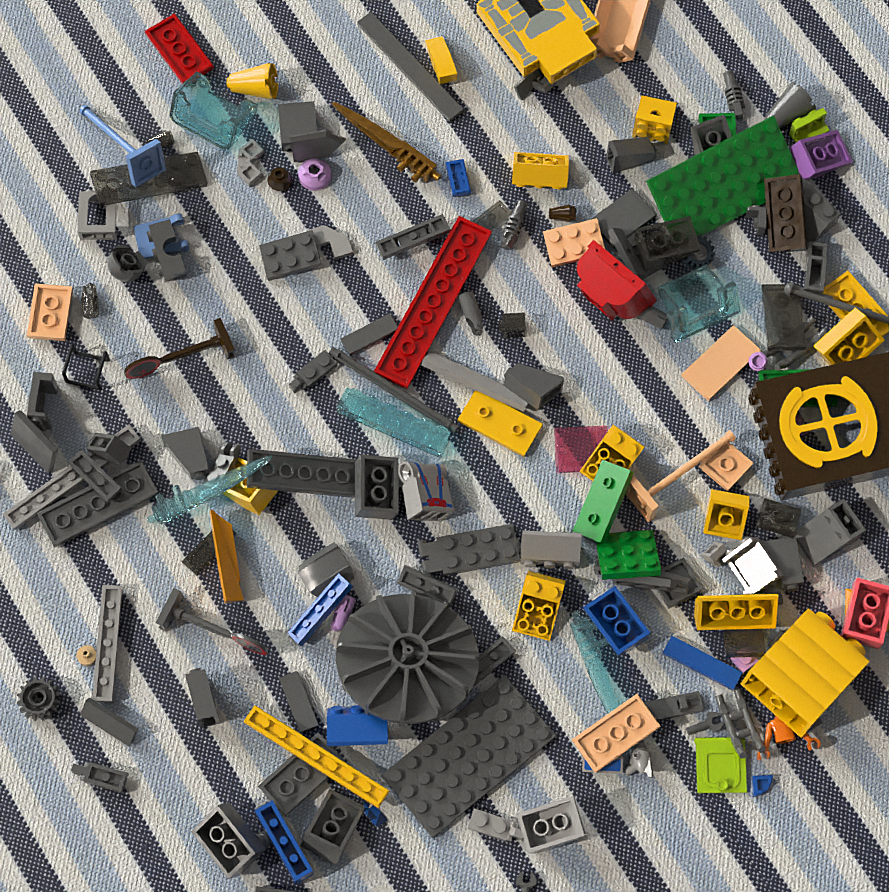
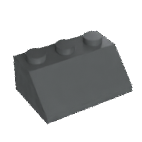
(819, 213)

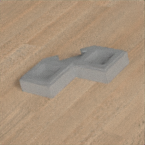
(246, 169)
(338, 241)

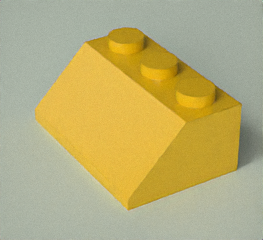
(540, 170)
(849, 339)

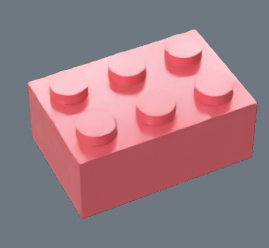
(867, 613)

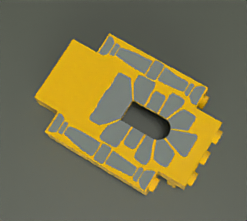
(550, 41)

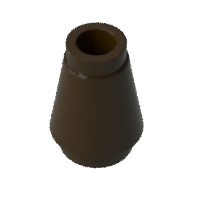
(563, 213)

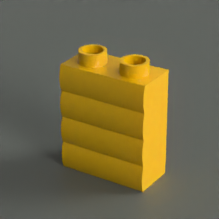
(805, 671)

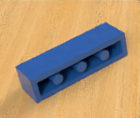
(284, 842)

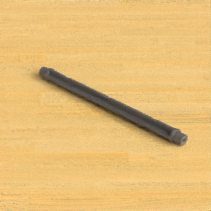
(393, 390)

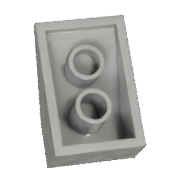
(551, 825)

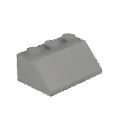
(550, 549)

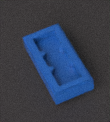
(458, 178)

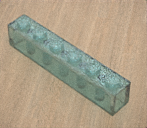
(393, 422)

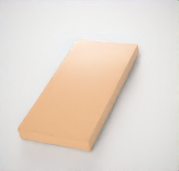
(720, 363)
(616, 733)

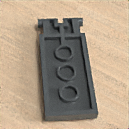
(470, 551)

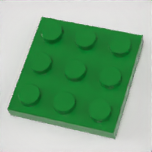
(628, 555)

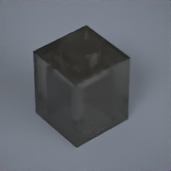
(512, 325)

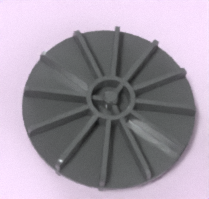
(407, 658)

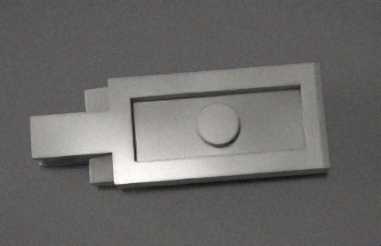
(494, 826)

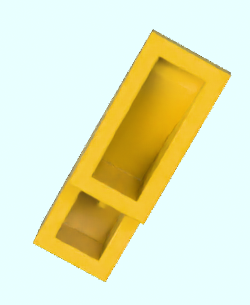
(441, 60)

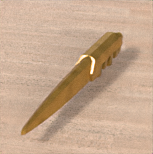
(397, 148)

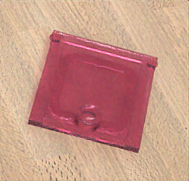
(578, 443)

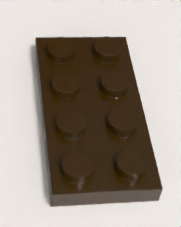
(785, 213)

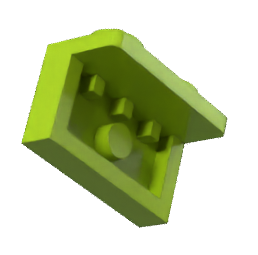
(809, 126)

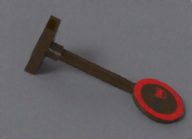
(149, 364)

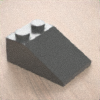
(709, 133)
(332, 826)

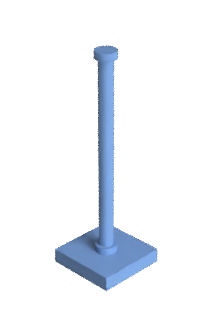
(143, 162)

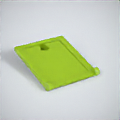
(719, 763)

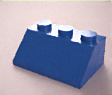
(617, 621)
(354, 727)

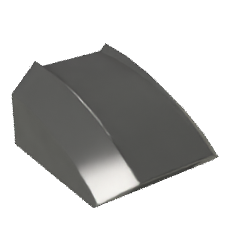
(323, 568)

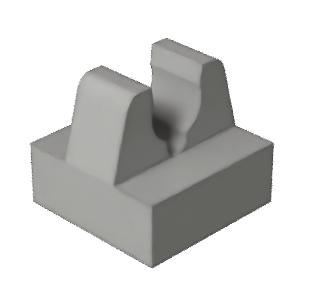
(713, 552)

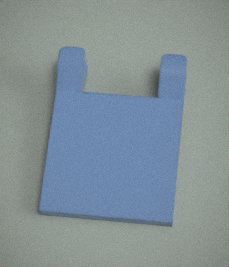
(145, 247)

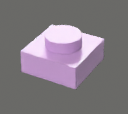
(744, 663)

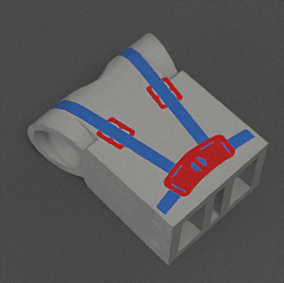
(425, 491)

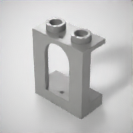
(95, 232)

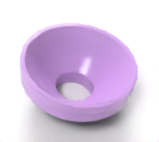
(314, 181)

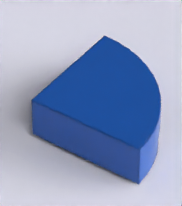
(761, 784)

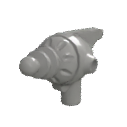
(640, 761)

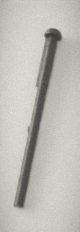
(828, 300)

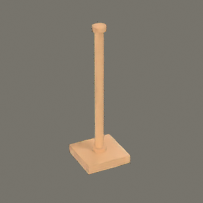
(643, 499)

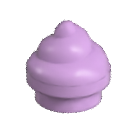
(758, 361)

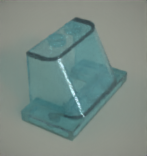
(698, 302)

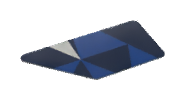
(374, 814)

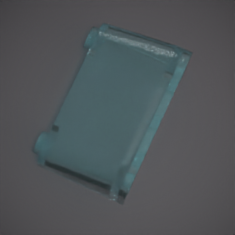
(208, 114)

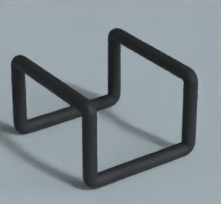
(105, 357)

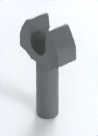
(706, 724)
(526, 886)

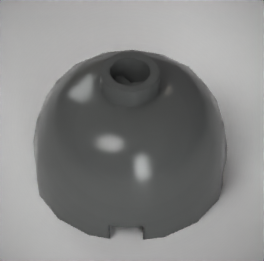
(125, 264)

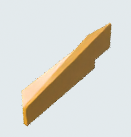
(226, 558)

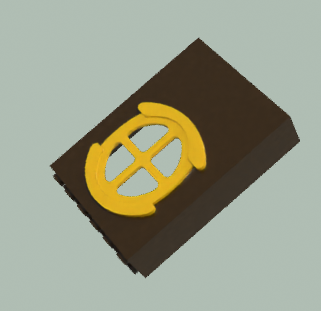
(803, 470)

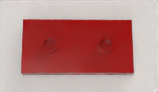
(178, 48)

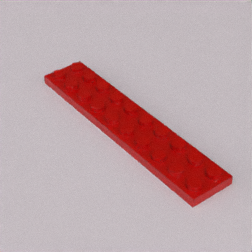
(433, 302)

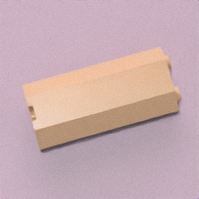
(619, 28)

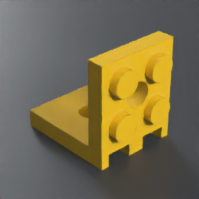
(652, 125)

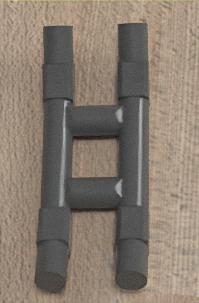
(793, 356)
(743, 713)

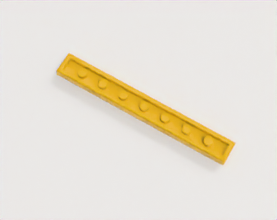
(316, 756)

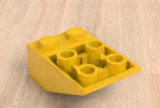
(615, 448)
(538, 605)

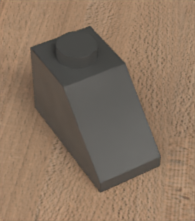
(109, 448)

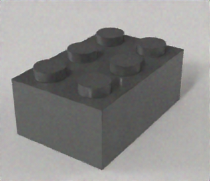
(376, 487)
(228, 840)

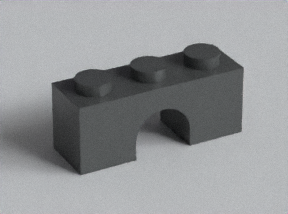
(170, 266)

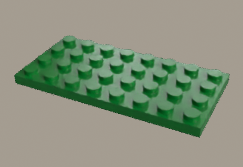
(723, 178)

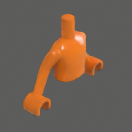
(782, 735)

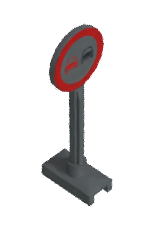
(172, 610)

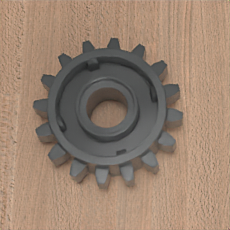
(34, 689)

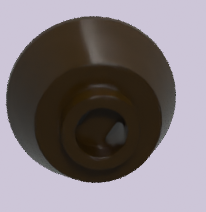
(279, 179)

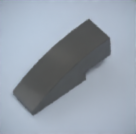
(815, 266)

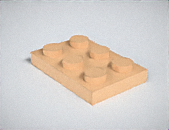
(570, 242)
(50, 312)

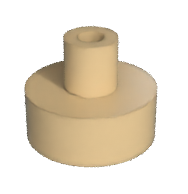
(86, 655)

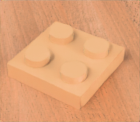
(726, 466)

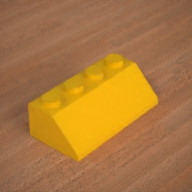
(736, 612)

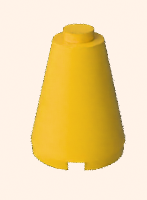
(255, 81)

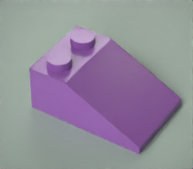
(820, 154)

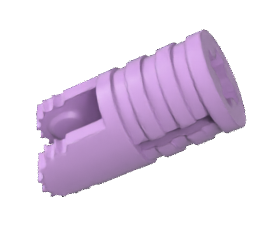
(342, 613)

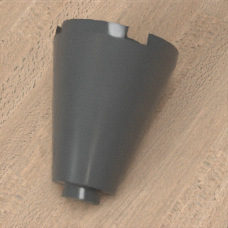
(791, 105)

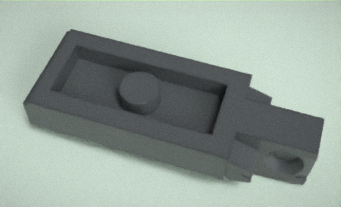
(313, 371)
(101, 776)

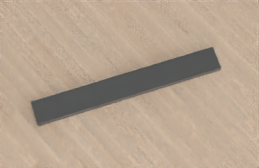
(410, 66)

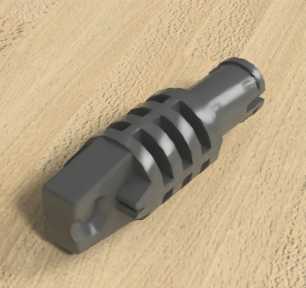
(733, 95)
(513, 226)

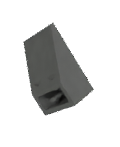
(829, 532)

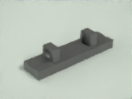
(413, 237)
(668, 708)

